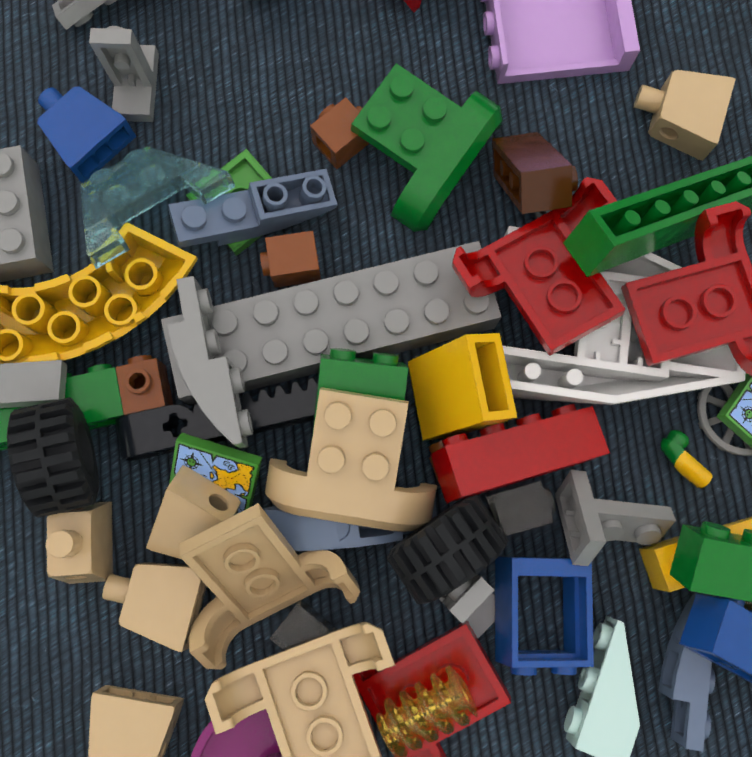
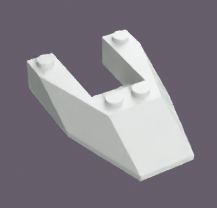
(610, 361)

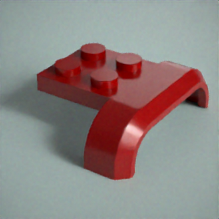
(543, 275)
(702, 302)
(455, 648)

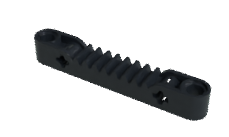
(151, 434)

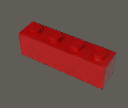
(518, 453)

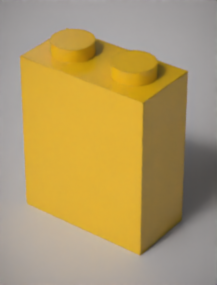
(462, 386)

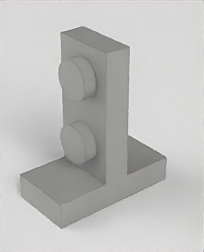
(130, 69)
(594, 521)
(472, 603)

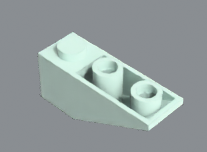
(606, 710)

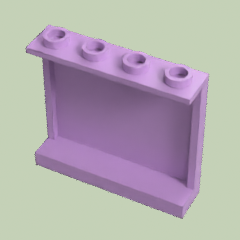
(559, 38)

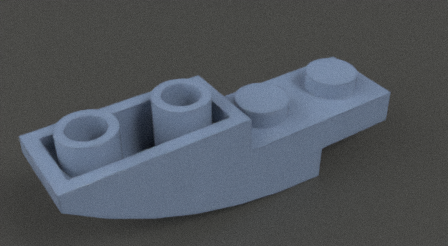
(254, 212)
(319, 534)
(687, 681)

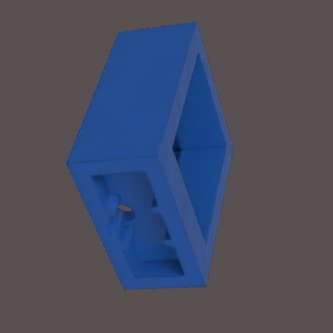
(576, 616)

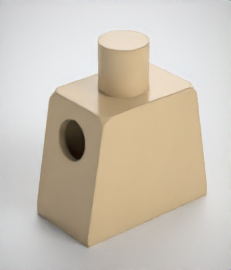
(687, 110)
(188, 509)
(80, 544)
(158, 601)
(131, 722)

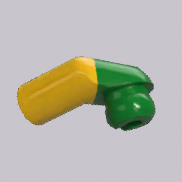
(685, 464)

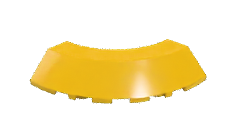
(93, 305)

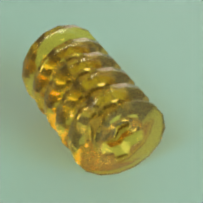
(427, 714)

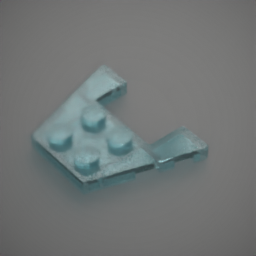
(136, 185)

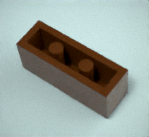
(533, 173)

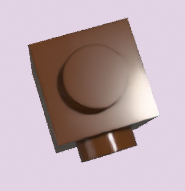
(333, 133)
(291, 259)
(143, 384)

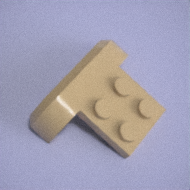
(353, 467)
(253, 577)
(308, 694)

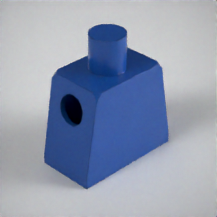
(82, 129)

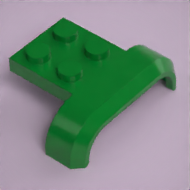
(426, 137)

